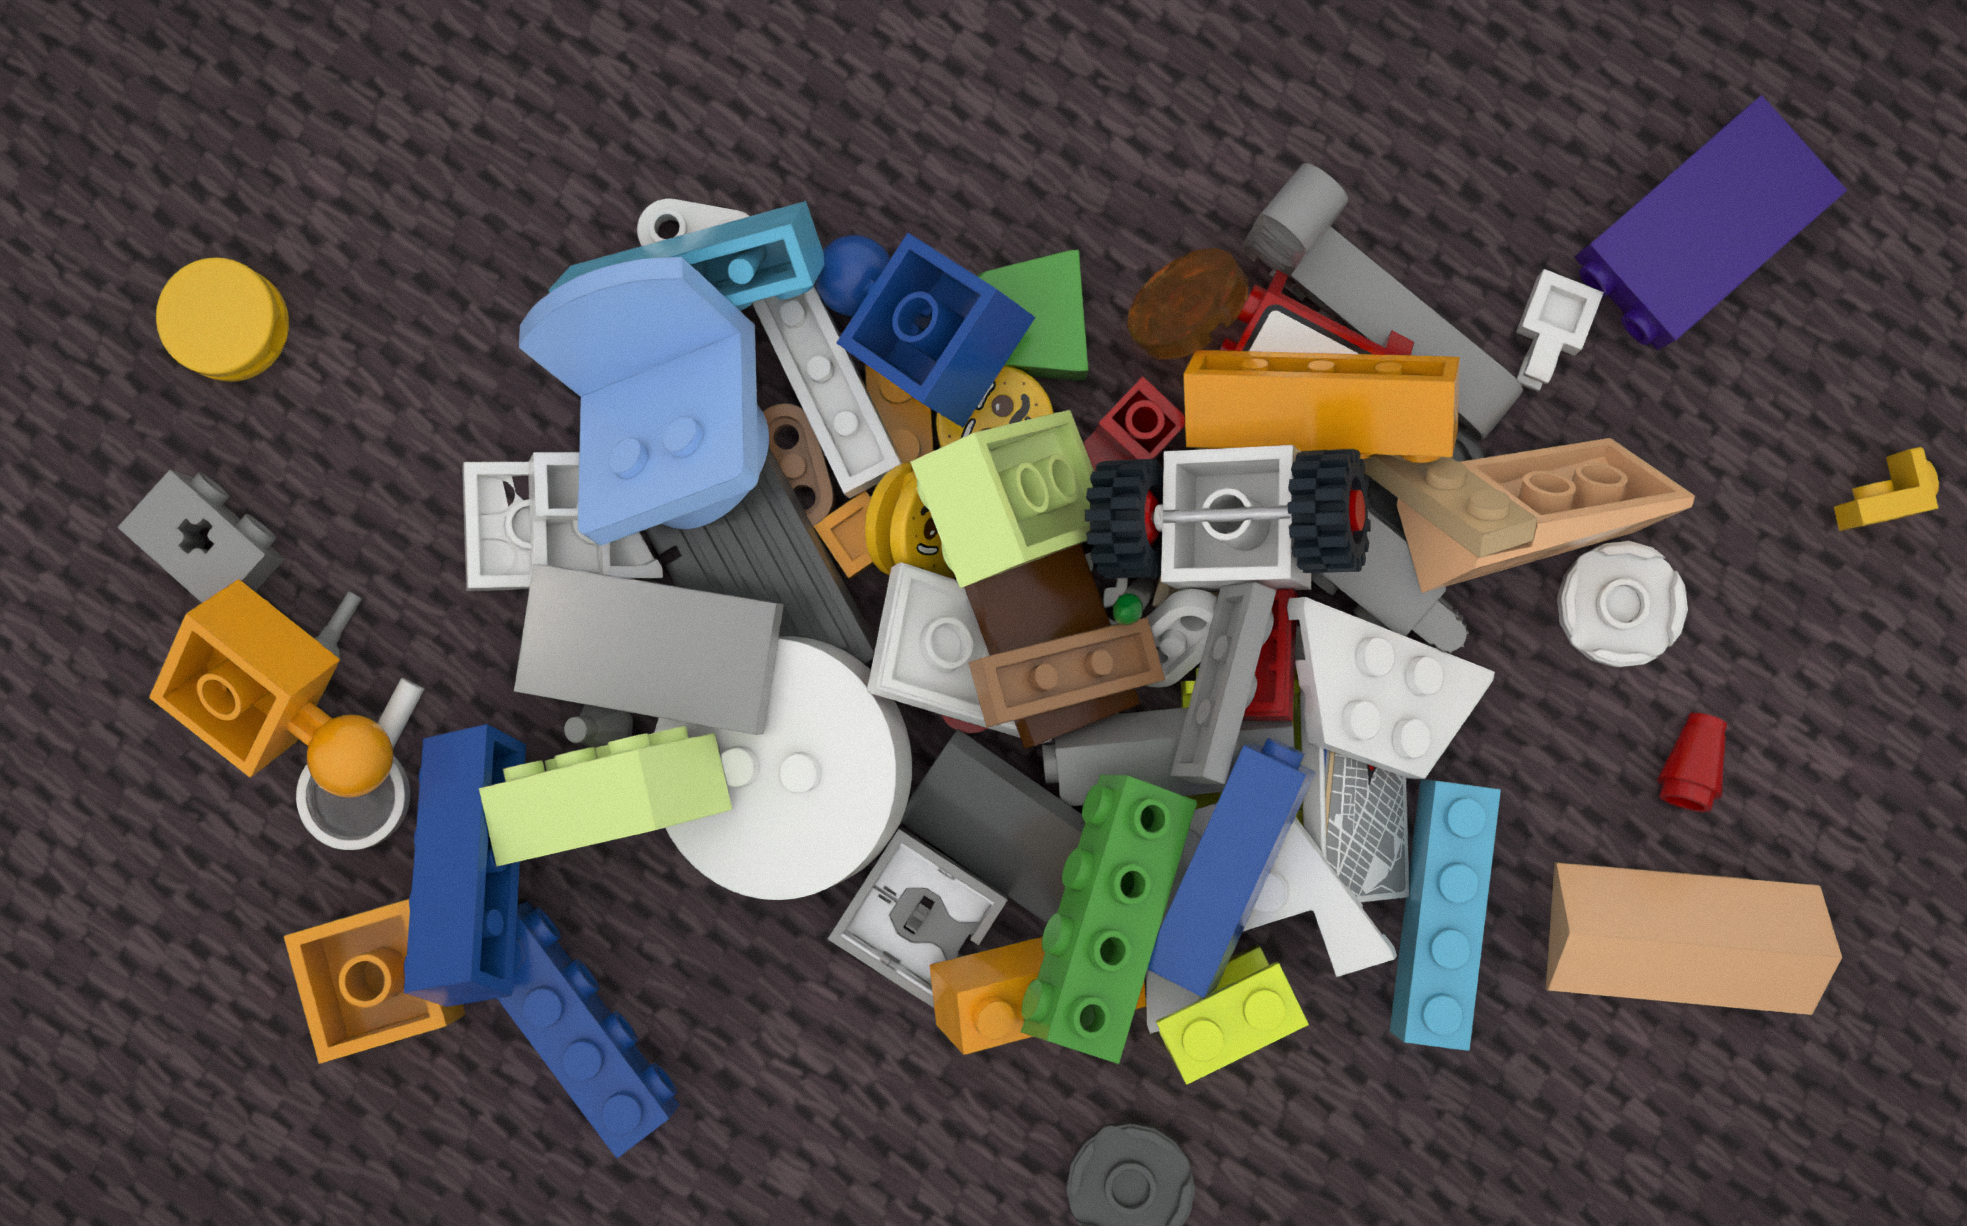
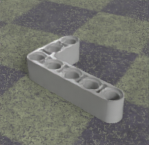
(1357, 293)

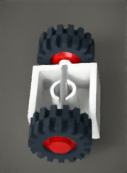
(1230, 516)

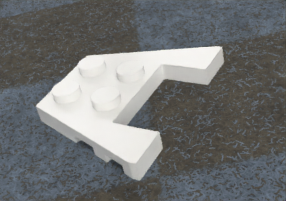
(1296, 884)

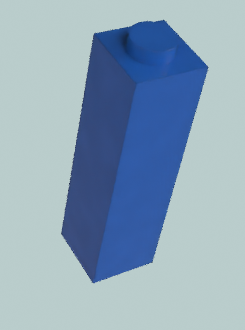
(1230, 866)

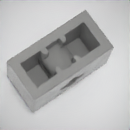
(169, 528)

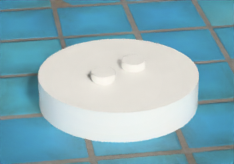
(811, 791)

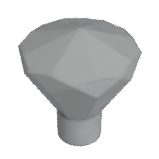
(598, 726)

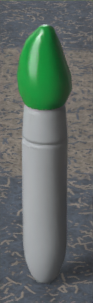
(1133, 601)

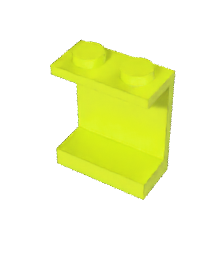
(1236, 1019)

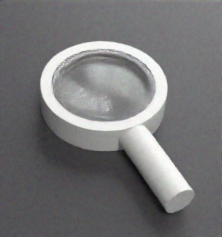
(371, 817)

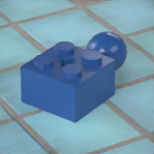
(921, 320)

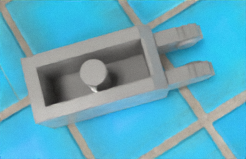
(1391, 593)

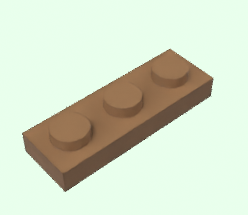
(1065, 672)

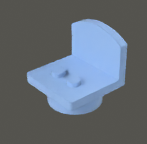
(662, 393)

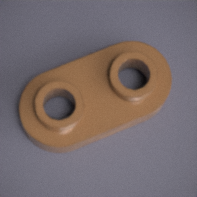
(805, 462)

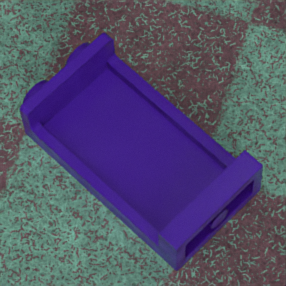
(1709, 225)

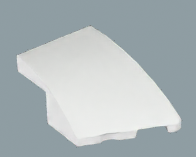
(541, 530)

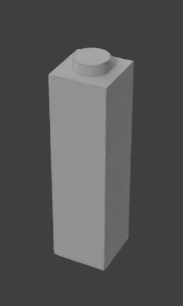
(1138, 747)

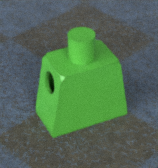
(1053, 294)

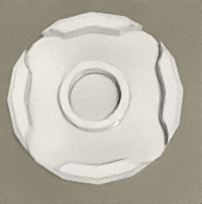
(1596, 607)

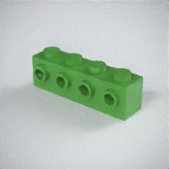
(1107, 916)

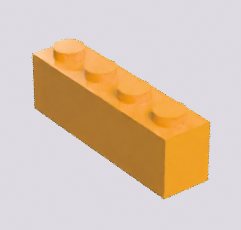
(1323, 402)

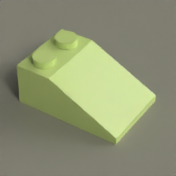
(1007, 495)

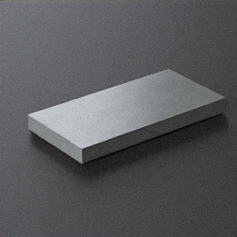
(649, 648)

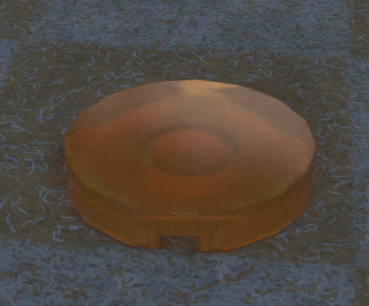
(1187, 303)

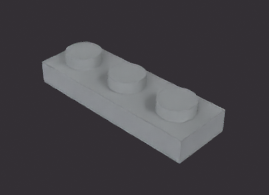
(1224, 684)

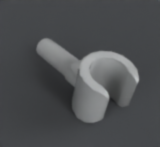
(332, 632)

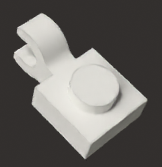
(1557, 321)

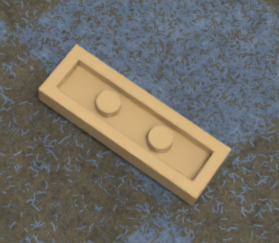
(1455, 502)

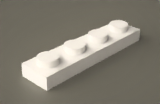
(829, 390)

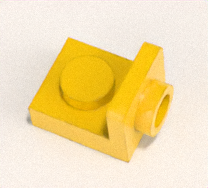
(1908, 492)

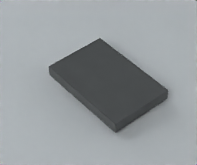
(996, 823)

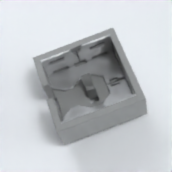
(892, 895)

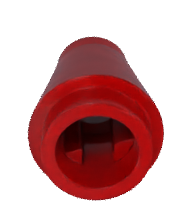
(1695, 764)

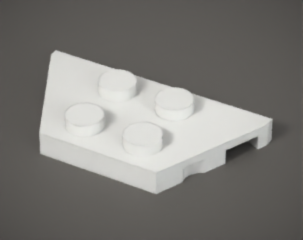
(1380, 691)

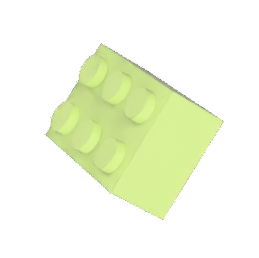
(594, 799)

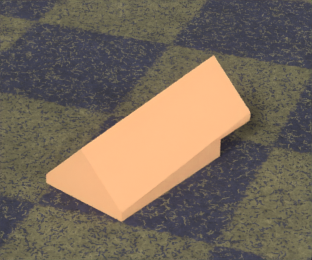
(1574, 490)
(1690, 938)

